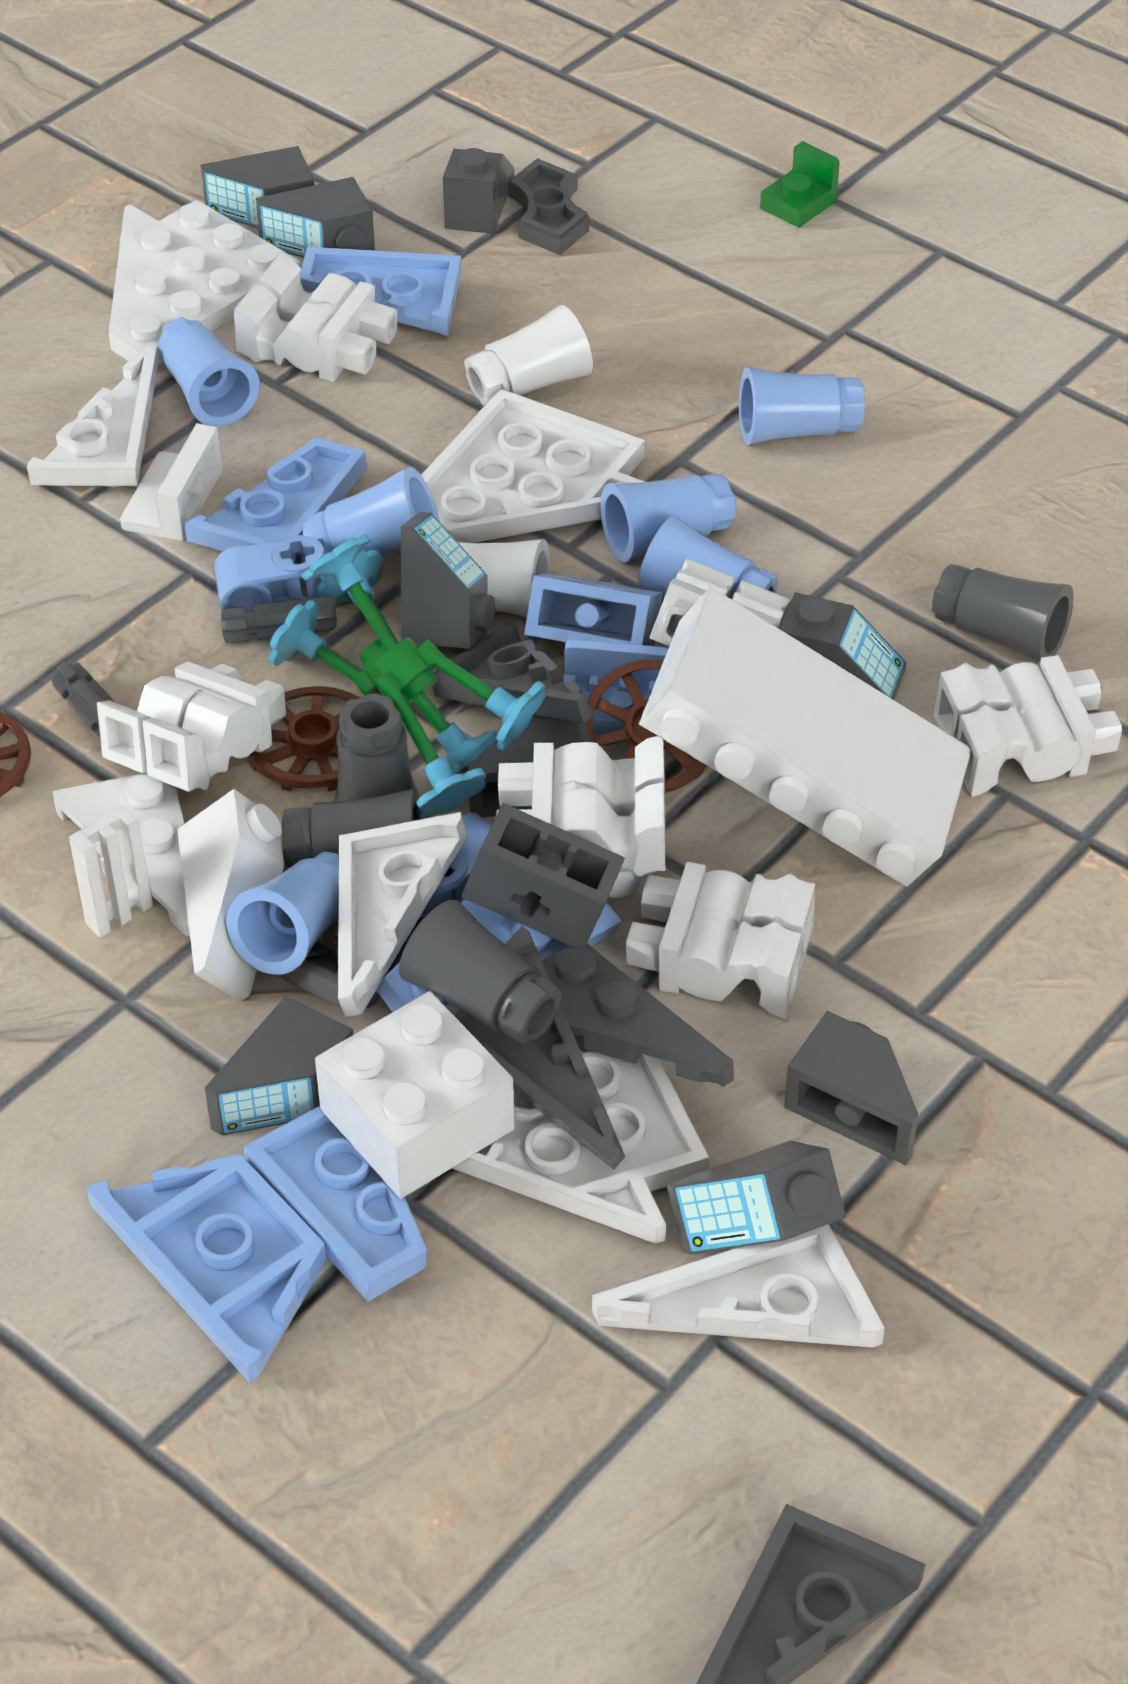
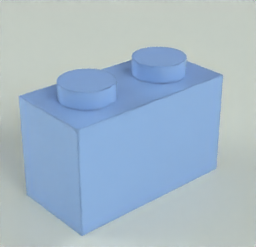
(590, 610)

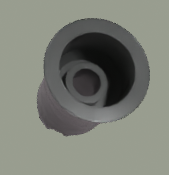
(1005, 609)
(371, 750)
(318, 828)
(478, 973)

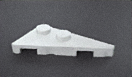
(107, 436)
(159, 817)
(382, 893)
(760, 1291)

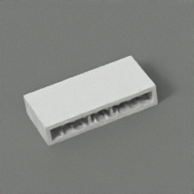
(807, 737)

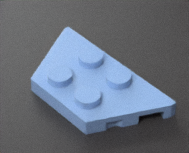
(220, 1250)

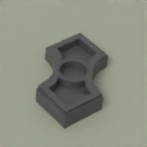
(550, 214)

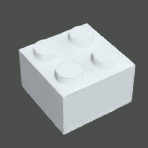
(415, 1093)

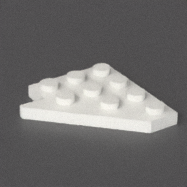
(181, 267)
(527, 470)
(558, 1170)

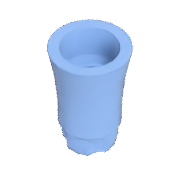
(212, 377)
(797, 405)
(637, 510)
(374, 512)
(679, 541)
(286, 916)

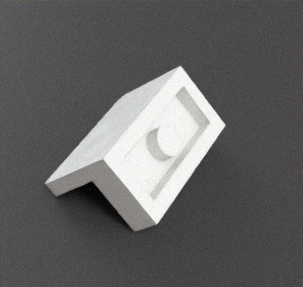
(175, 487)

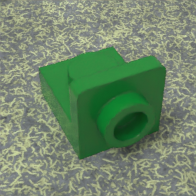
(805, 189)

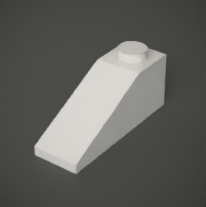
(222, 855)

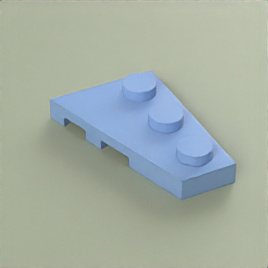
(413, 283)
(279, 506)
(342, 1200)

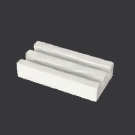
(121, 863)

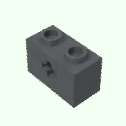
(542, 876)

